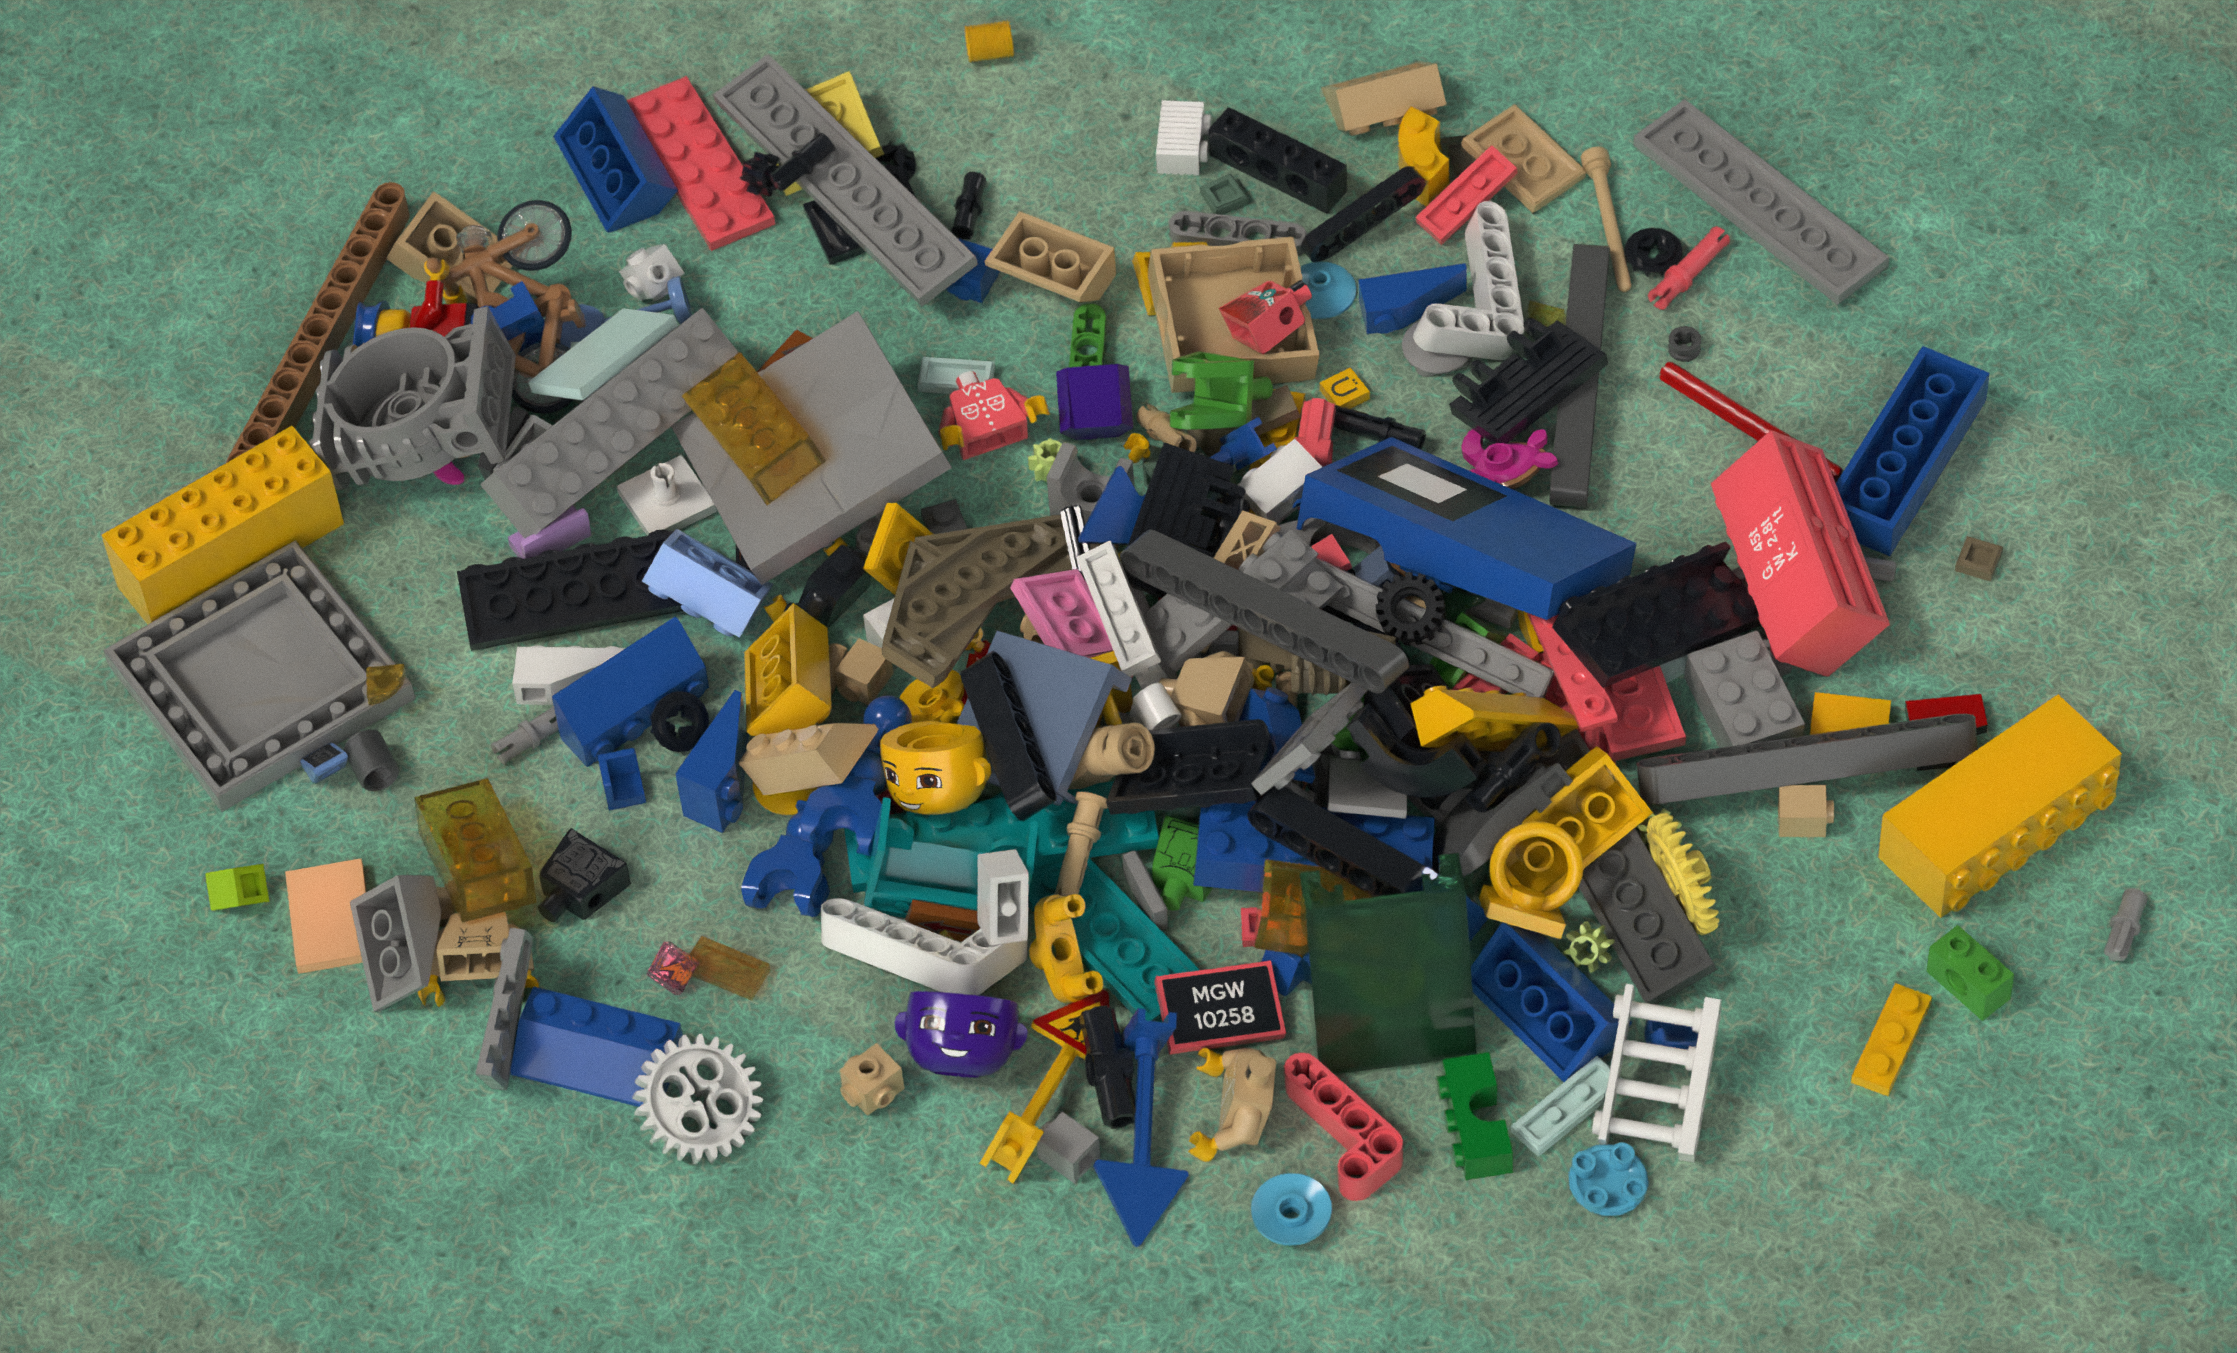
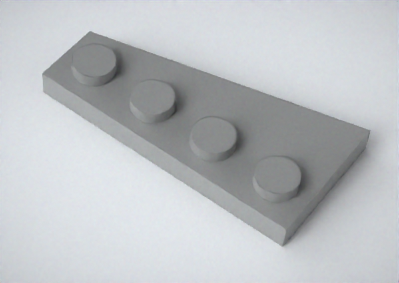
(504, 1016)

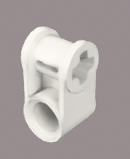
(1154, 708)

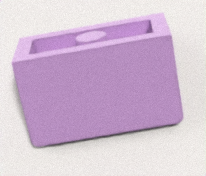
(559, 535)

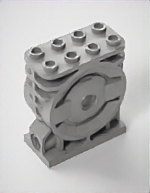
(391, 418)

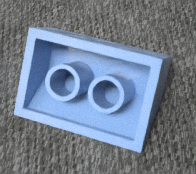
(706, 583)

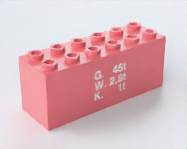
(1799, 554)

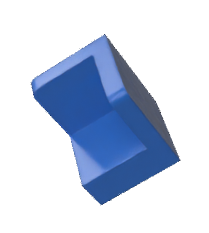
(621, 779)

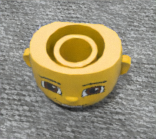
(934, 766)

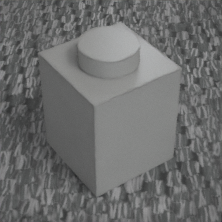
(1068, 1147)

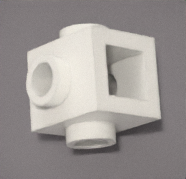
(649, 272)

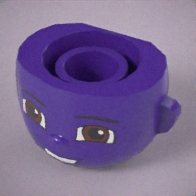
(960, 1032)

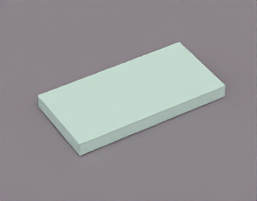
(603, 354)

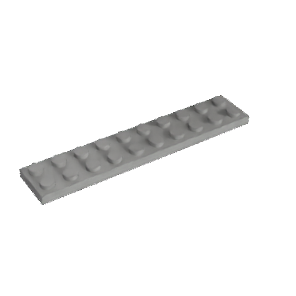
(848, 182)

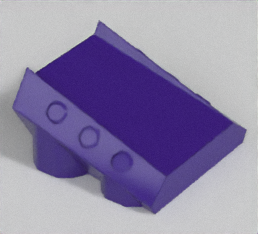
(1094, 401)

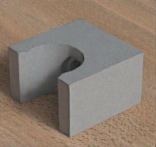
(1073, 484)

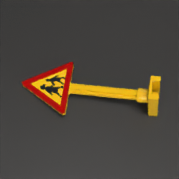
(1017, 1134)

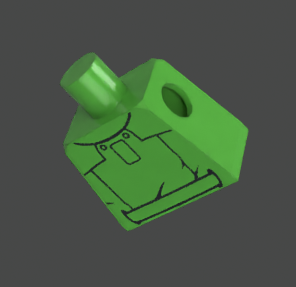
(1175, 863)

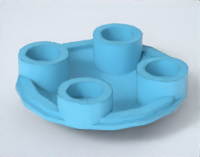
(1608, 1179)

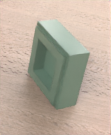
(1223, 195)

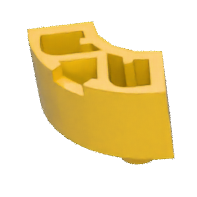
(1420, 149)

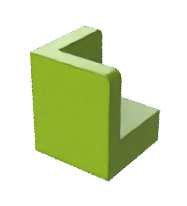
(237, 887)

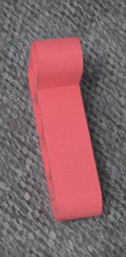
(1311, 1085)

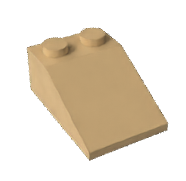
(434, 235)

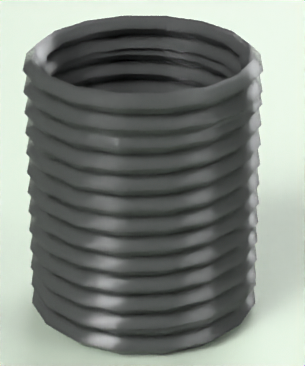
(371, 760)

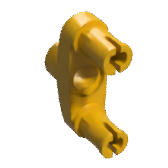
(1056, 927)

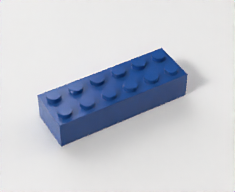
(1910, 446)
(1234, 852)

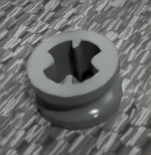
(1683, 352)

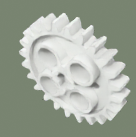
(666, 1113)

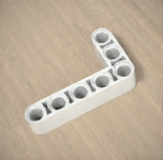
(1498, 309)
(917, 952)

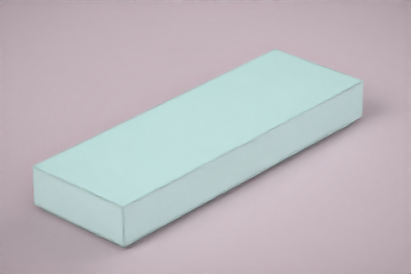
(1564, 1107)

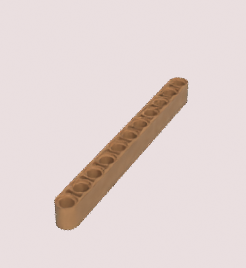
(328, 317)

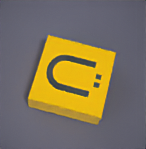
(1345, 389)

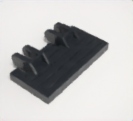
(1525, 389)
(1178, 497)

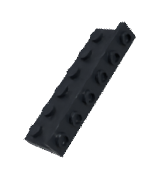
(561, 591)
(1657, 615)

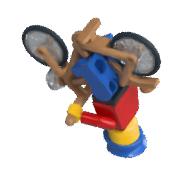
(528, 238)

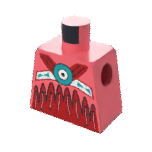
(1266, 314)

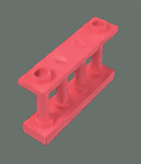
(1574, 686)

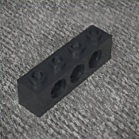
(1278, 160)

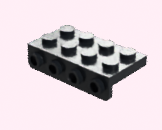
(1196, 768)

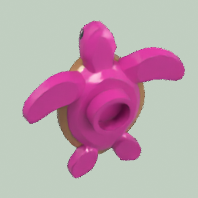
(1508, 463)

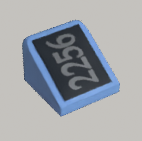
(324, 762)

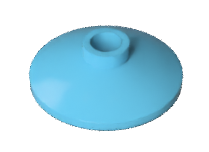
(1334, 294)
(1291, 1194)

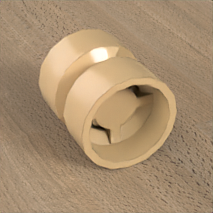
(1119, 750)

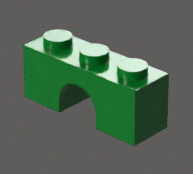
(1481, 1145)

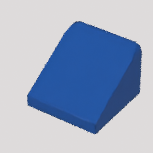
(1286, 970)

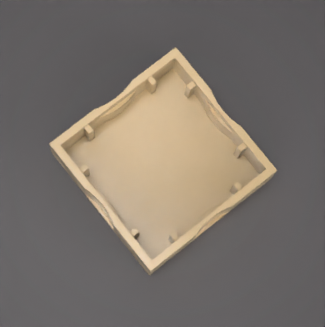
(1197, 280)

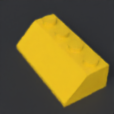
(788, 675)
(1485, 718)
(1593, 809)

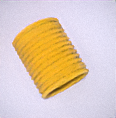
(989, 41)

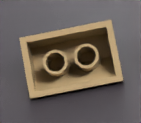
(1385, 96)
(1054, 258)
(805, 756)

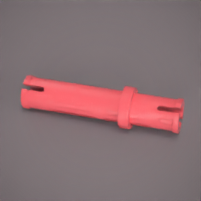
(1679, 277)

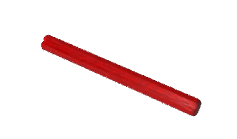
(1724, 406)

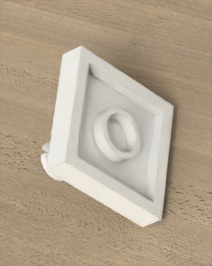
(667, 497)

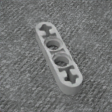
(1237, 226)

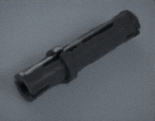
(1377, 427)

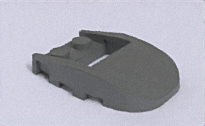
(1476, 833)

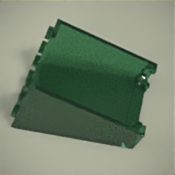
(1388, 973)

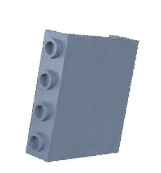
(1061, 699)

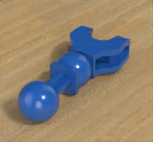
(855, 800)
(790, 866)

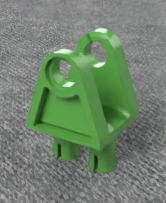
(1221, 391)

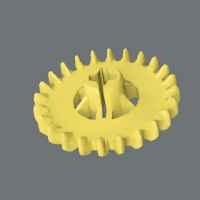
(1682, 872)

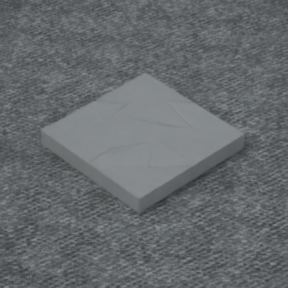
(861, 425)
(255, 674)

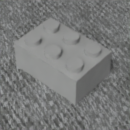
(1742, 692)

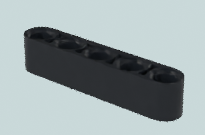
(1008, 736)
(1334, 844)

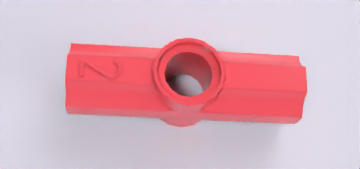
(1317, 429)

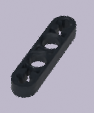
(1363, 215)

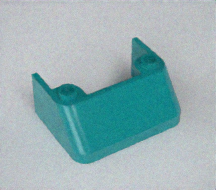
(926, 871)

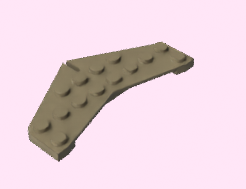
(956, 582)

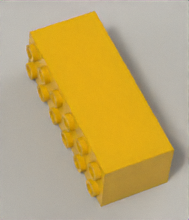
(223, 524)
(1999, 806)

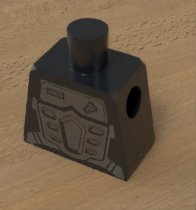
(580, 878)

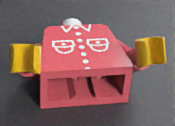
(987, 416)

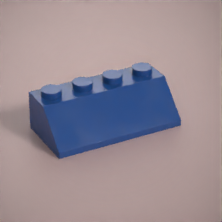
(614, 160)
(621, 693)
(1544, 999)
(587, 1045)

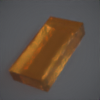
(729, 968)

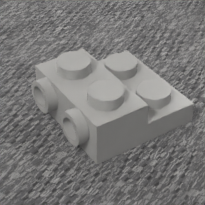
(1292, 569)

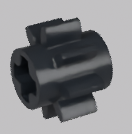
(757, 173)

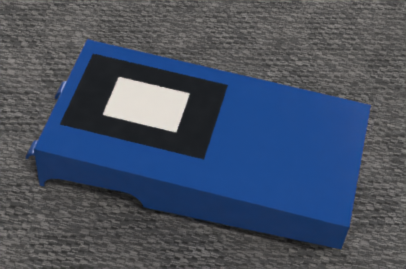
(1465, 528)

